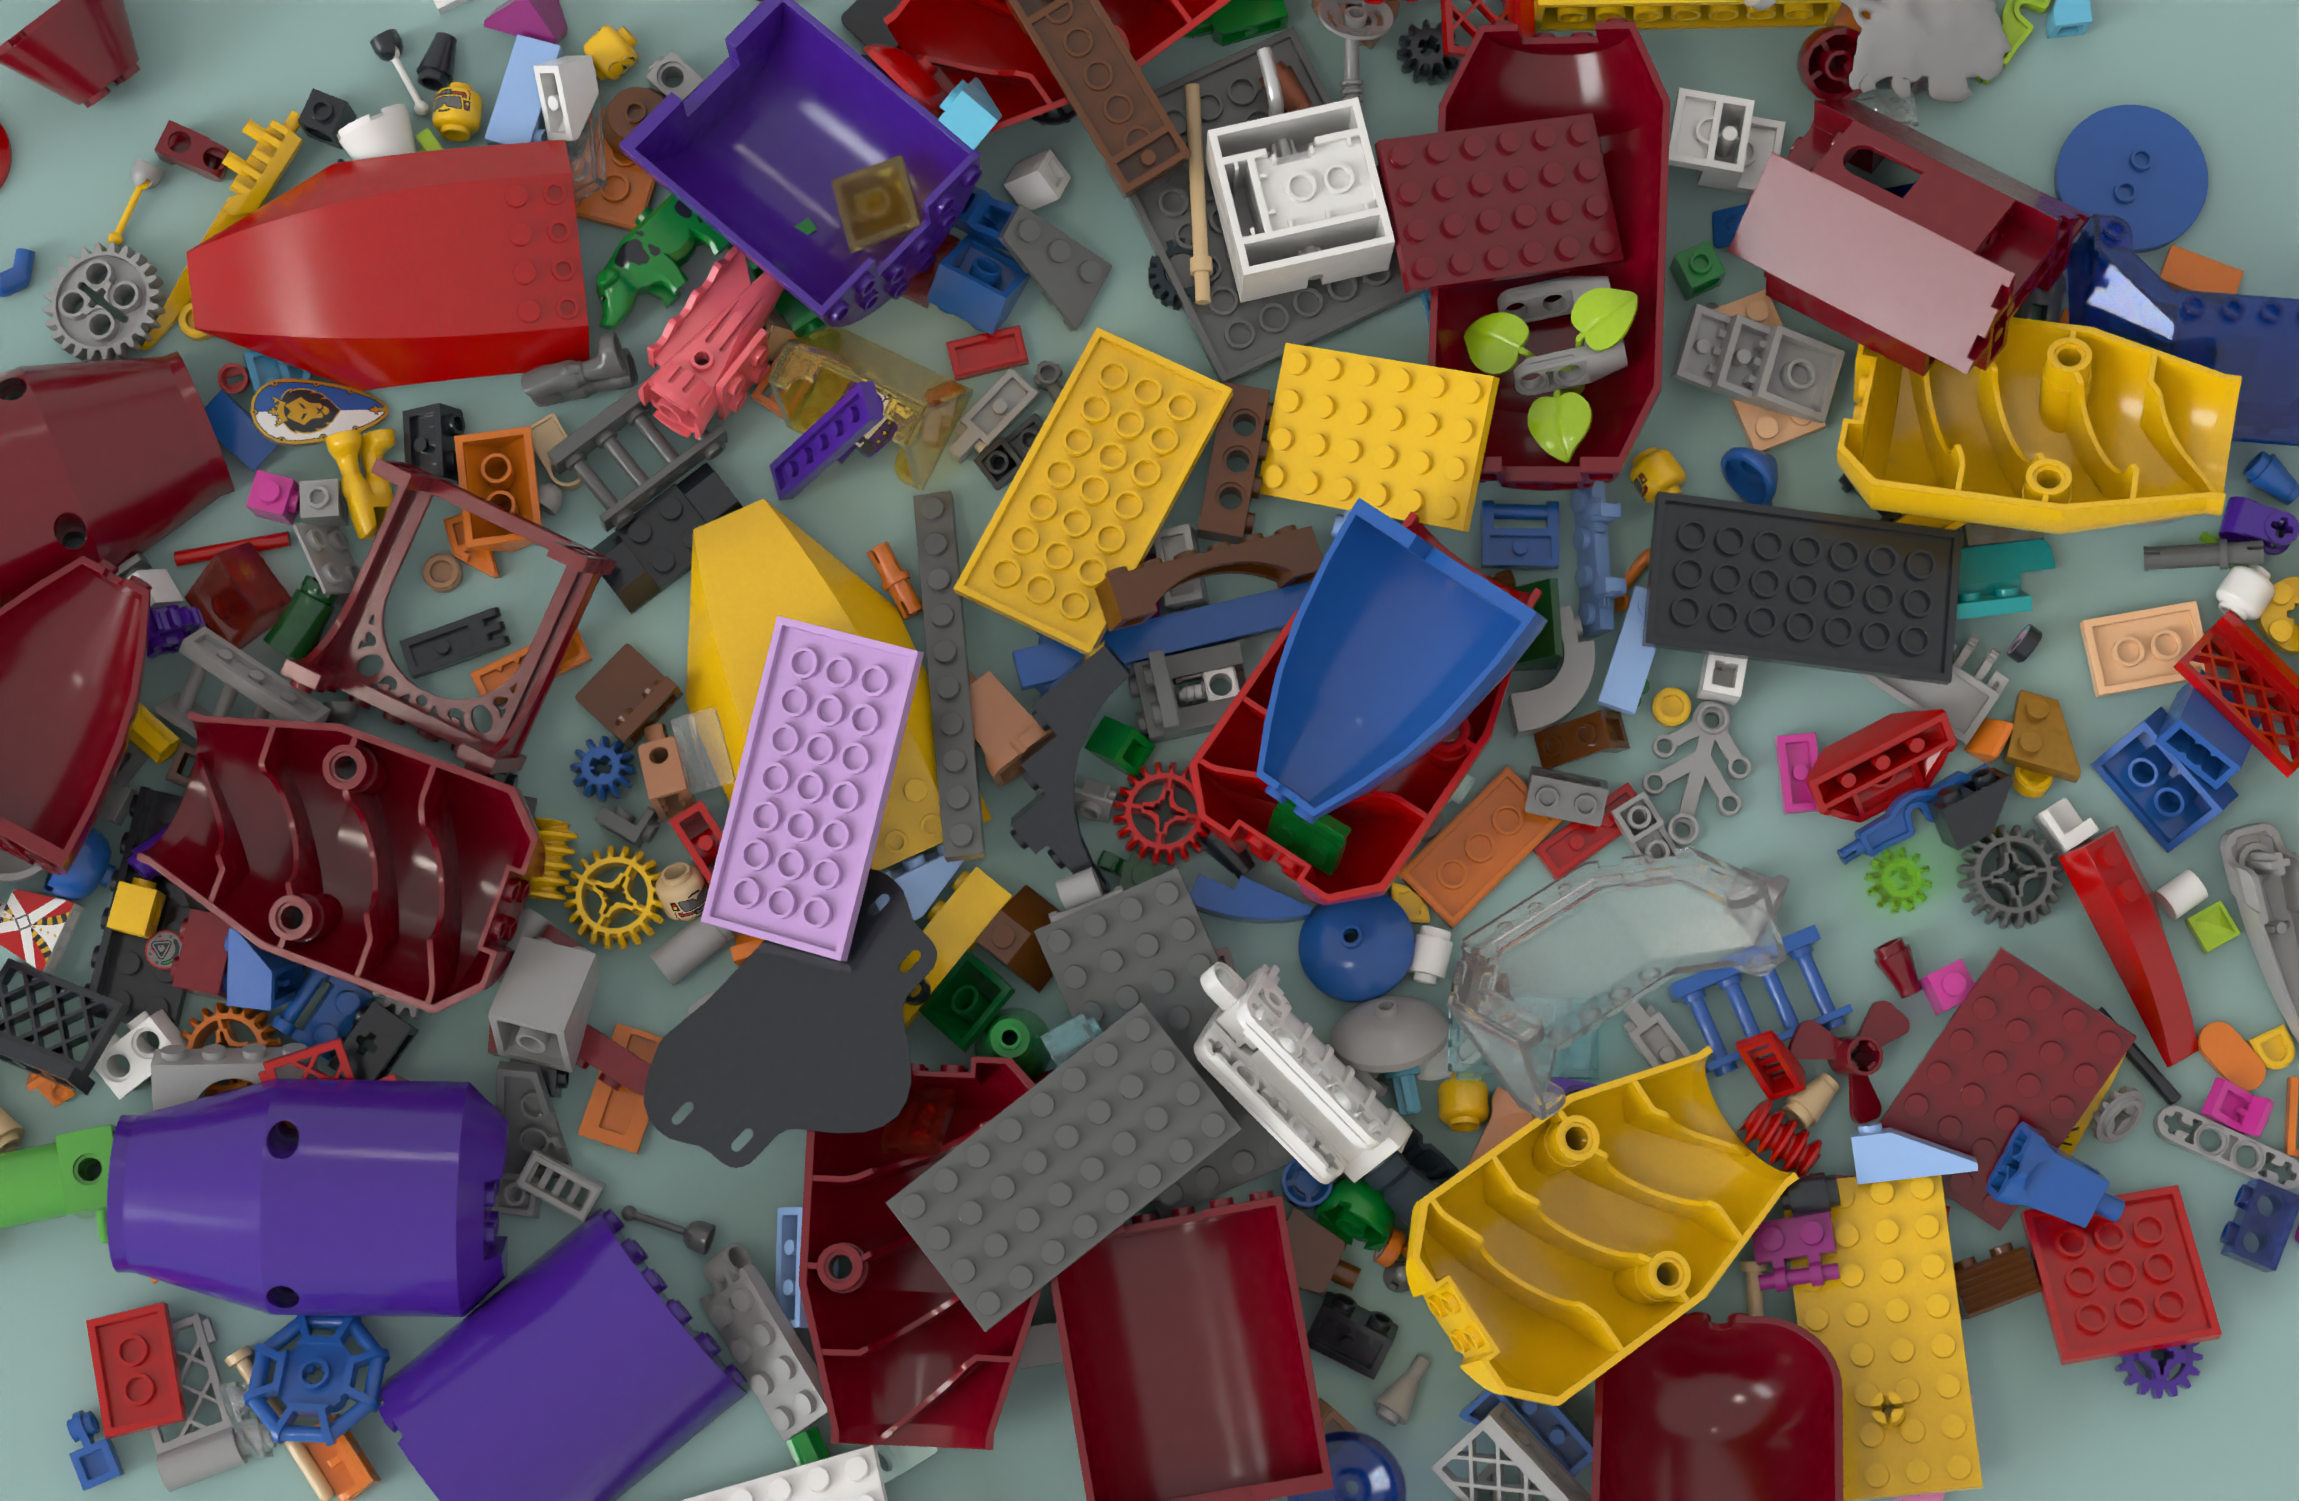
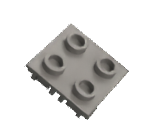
(329, 558)

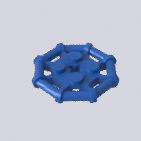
(328, 1394)

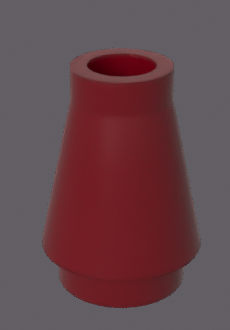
(1898, 966)

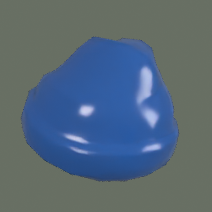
(1751, 474)

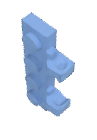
(1593, 559)

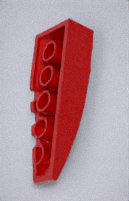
(2134, 938)

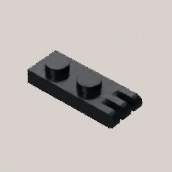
(454, 643)

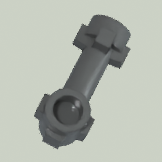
(1048, 378)

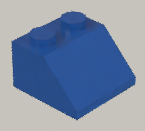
(978, 284)

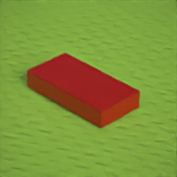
(987, 353)

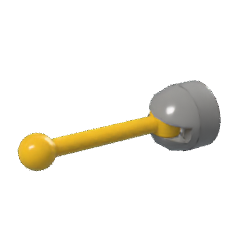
(145, 177)

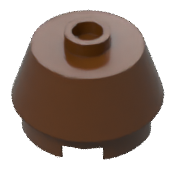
(627, 112)

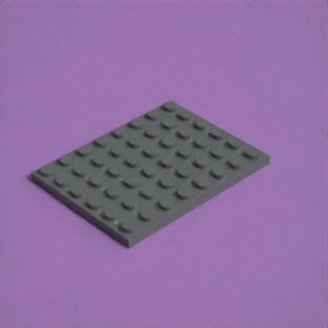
(1254, 332)

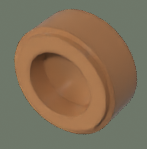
(442, 573)

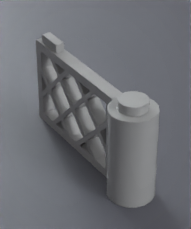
(212, 1447)

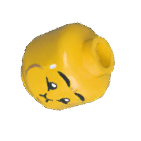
(612, 52)

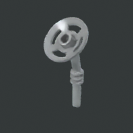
(1353, 31)

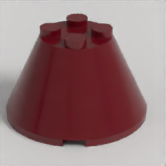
(75, 49)

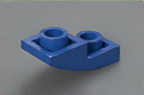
(236, 431)

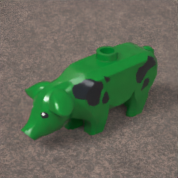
(652, 259)

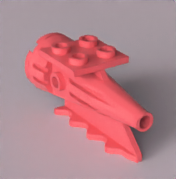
(712, 348)

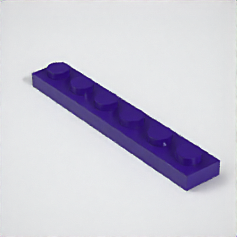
(827, 440)

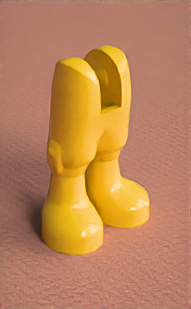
(368, 496)

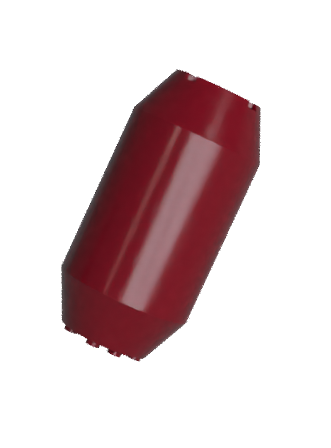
(1547, 78)

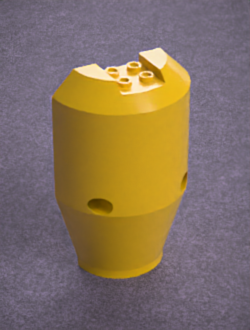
(2048, 439)
(1588, 1231)

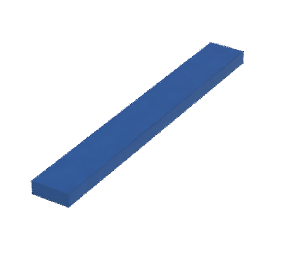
(1171, 633)

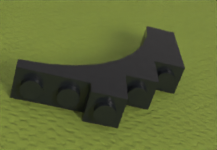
(1068, 710)

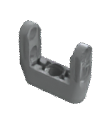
(1591, 364)

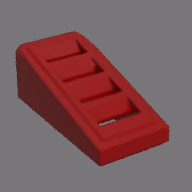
(1773, 1085)

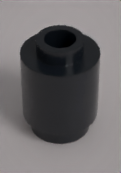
(1811, 1195)

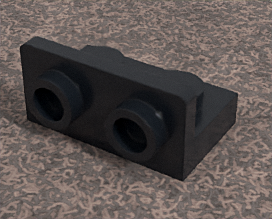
(430, 439)
(1352, 1334)

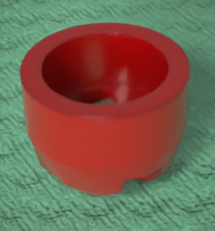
(233, 370)

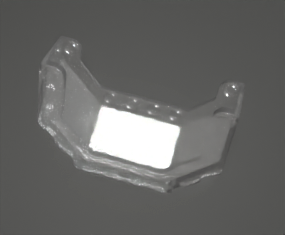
(1595, 949)

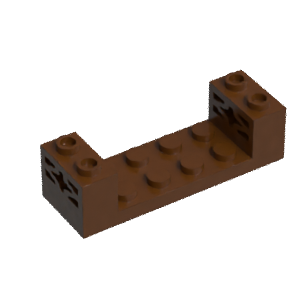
(1104, 89)

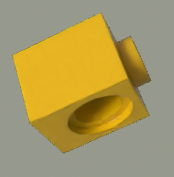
(136, 908)

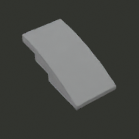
(1758, 364)

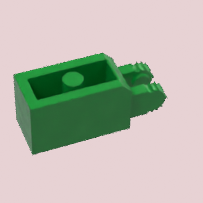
(1243, 21)

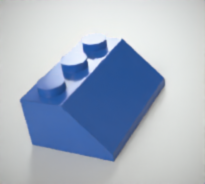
(2159, 787)

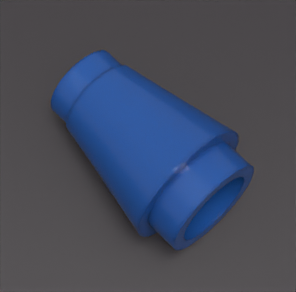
(2272, 477)

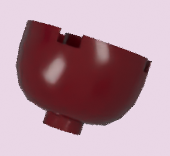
(1827, 61)

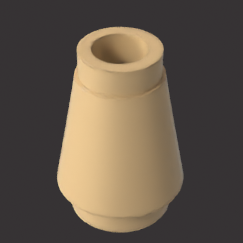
(1811, 1103)

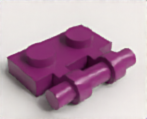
(1793, 1240)

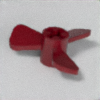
(1880, 1026)

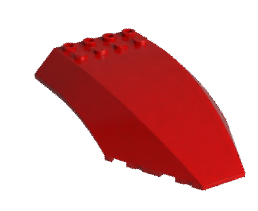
(406, 269)

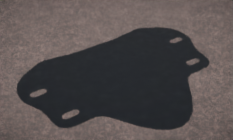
(797, 1040)

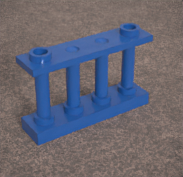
(1692, 992)

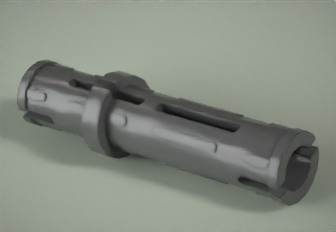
(2204, 555)

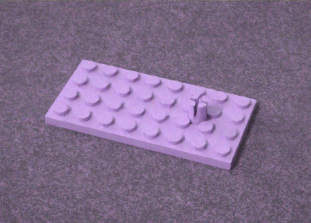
(812, 788)

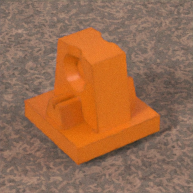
(52, 1091)

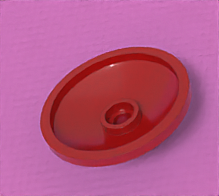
(909, 74)

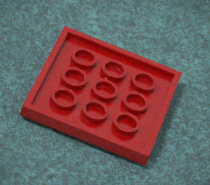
(2122, 1281)

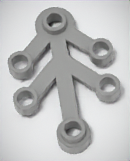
(1699, 766)

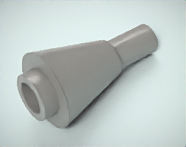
(1397, 1401)

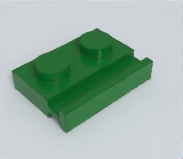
(1316, 843)

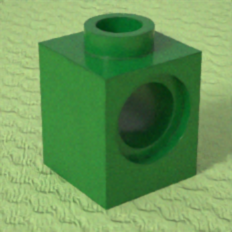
(1697, 270)

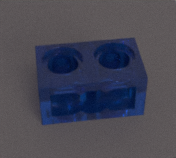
(2270, 1230)

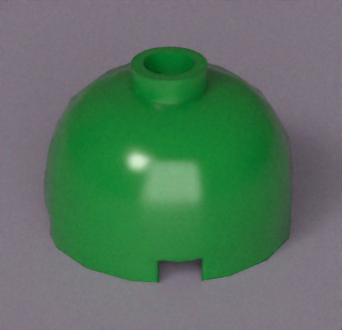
(1357, 1213)

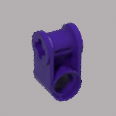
(2252, 521)

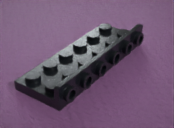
(120, 959)

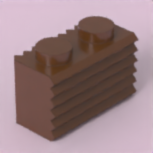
(1994, 1281)

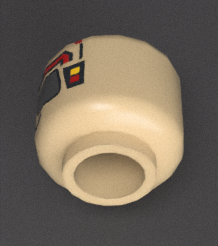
(682, 891)

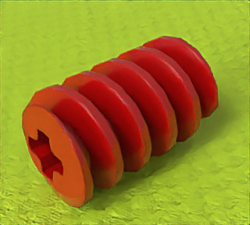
(1780, 1139)

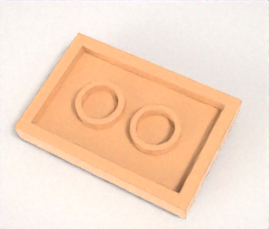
(2140, 647)

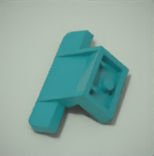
(1992, 577)

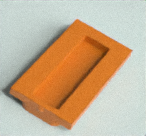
(620, 1115)

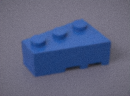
(1549, 1424)

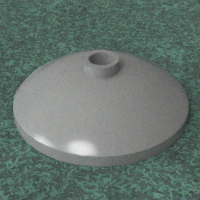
(1390, 1034)

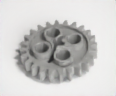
(126, 275)

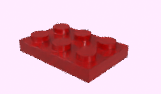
(136, 1370)

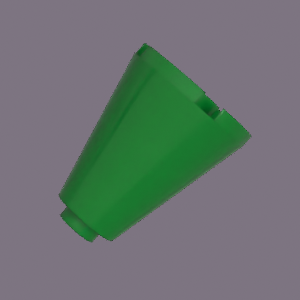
(1027, 1052)

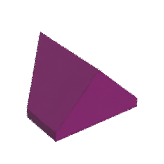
(530, 18)

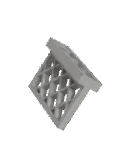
(1522, 1450)

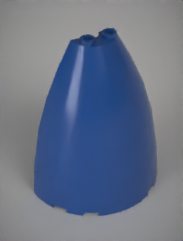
(1382, 663)

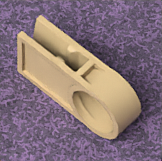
(546, 435)

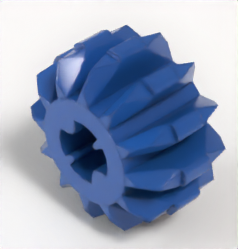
(603, 782)

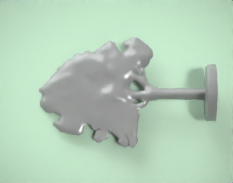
(1924, 39)

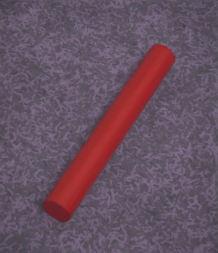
(206, 553)

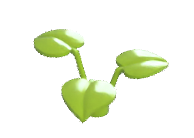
(1564, 419)

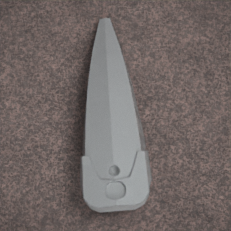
(2266, 888)

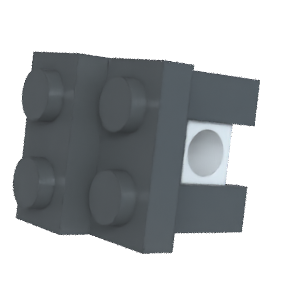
(1155, 683)

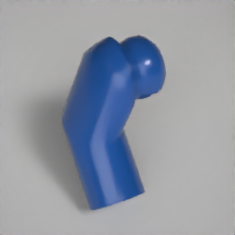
(19, 275)

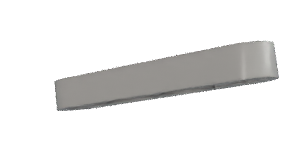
(2229, 1144)

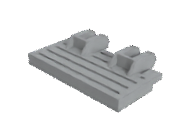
(1964, 699)

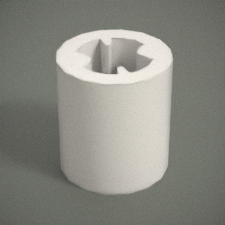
(2181, 894)

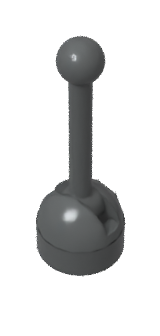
(697, 1235)
(1397, 1274)

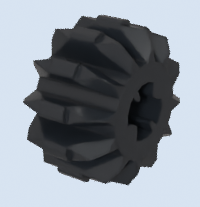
(1418, 43)

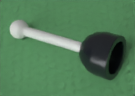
(389, 47)

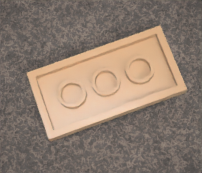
(1764, 427)

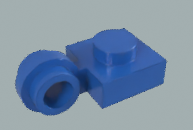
(97, 1460)

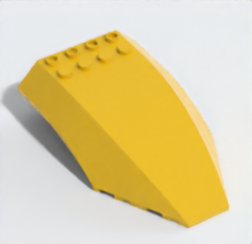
(767, 567)

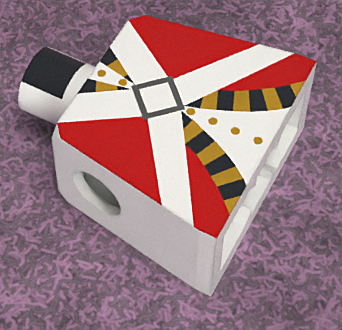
(38, 928)

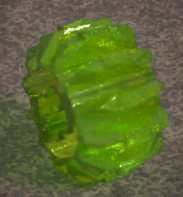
(1908, 872)

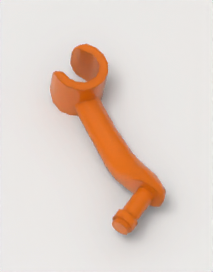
(1631, 575)

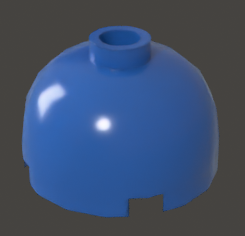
(87, 871)

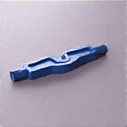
(1897, 822)

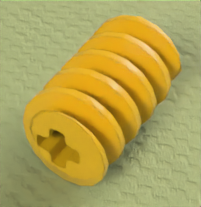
(554, 836)

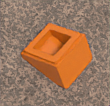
(1989, 739)

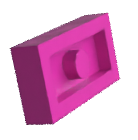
(1795, 760)

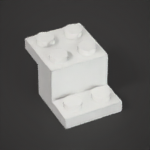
(1722, 140)

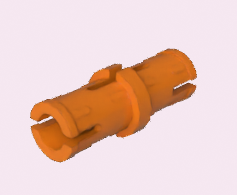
(895, 580)

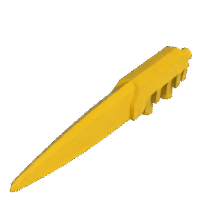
(253, 186)

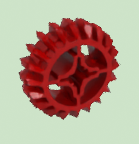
(1147, 809)

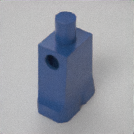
(2050, 1180)

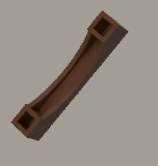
(1285, 557)

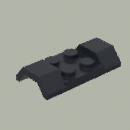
(658, 540)

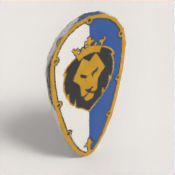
(310, 410)

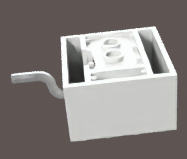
(1298, 195)

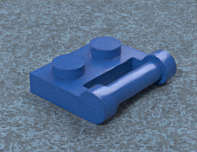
(1520, 546)
(330, 1017)

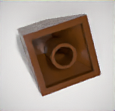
(1013, 941)

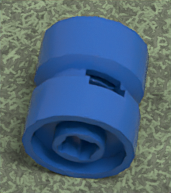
(1302, 1188)

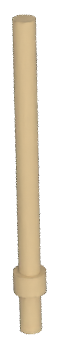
(1200, 264)

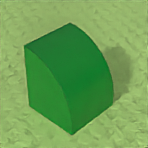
(1120, 746)

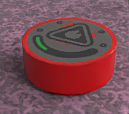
(162, 949)

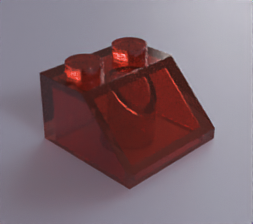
(238, 595)

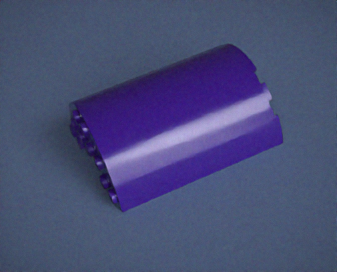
(772, 133)
(561, 1380)

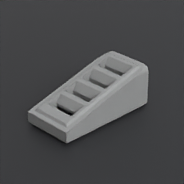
(553, 1197)

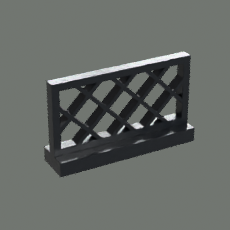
(49, 1062)

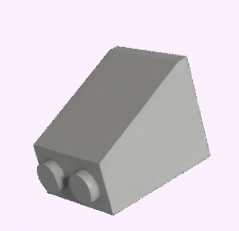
(544, 1003)

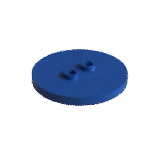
(2135, 168)

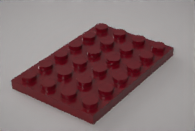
(1498, 202)
(2006, 1058)

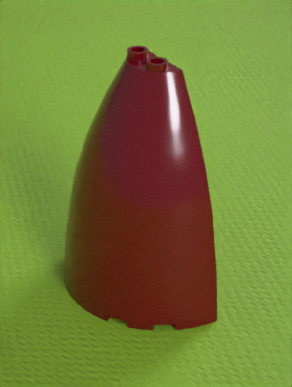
(67, 705)

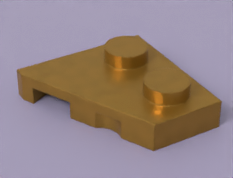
(2041, 738)

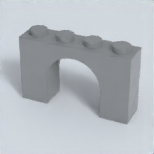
(183, 1073)

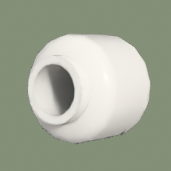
(2245, 592)

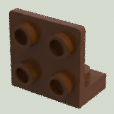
(628, 695)

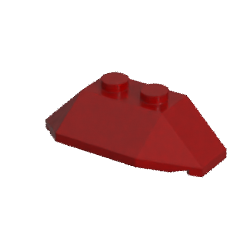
(1880, 763)

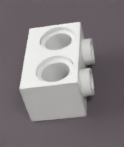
(137, 1051)

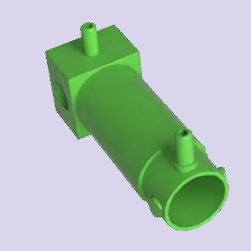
(57, 1179)

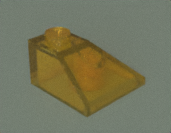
(876, 203)

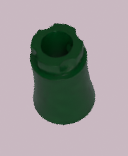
(302, 620)

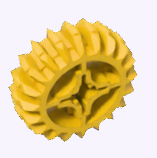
(608, 913)

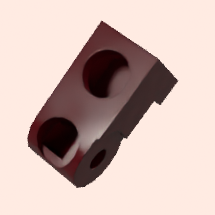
(192, 151)

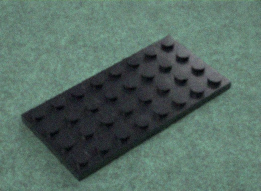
(1802, 588)

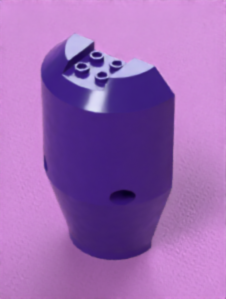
(350, 1215)

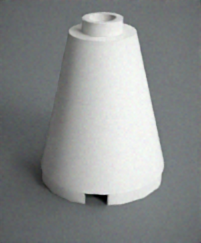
(379, 135)

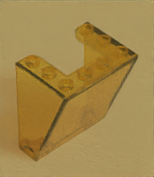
(921, 402)

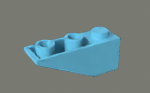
(969, 112)

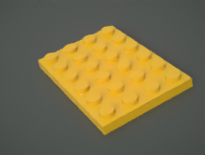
(1379, 434)

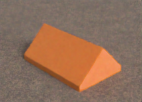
(502, 470)

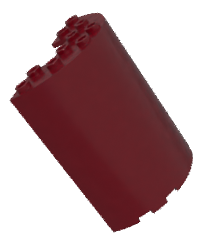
(1192, 1359)

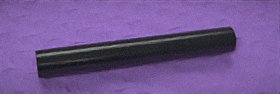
(2150, 1071)

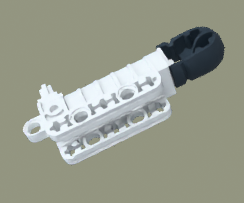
(1309, 1094)

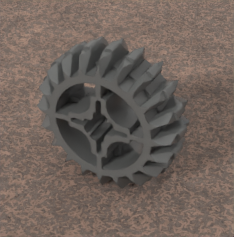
(2012, 893)

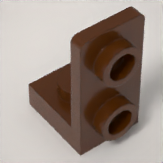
(1581, 738)

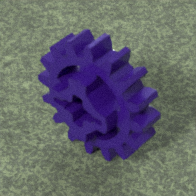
(170, 626)
(2158, 1370)

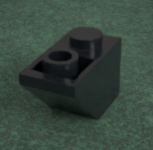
(1970, 809)

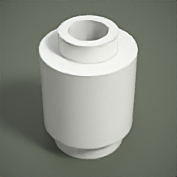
(1431, 955)

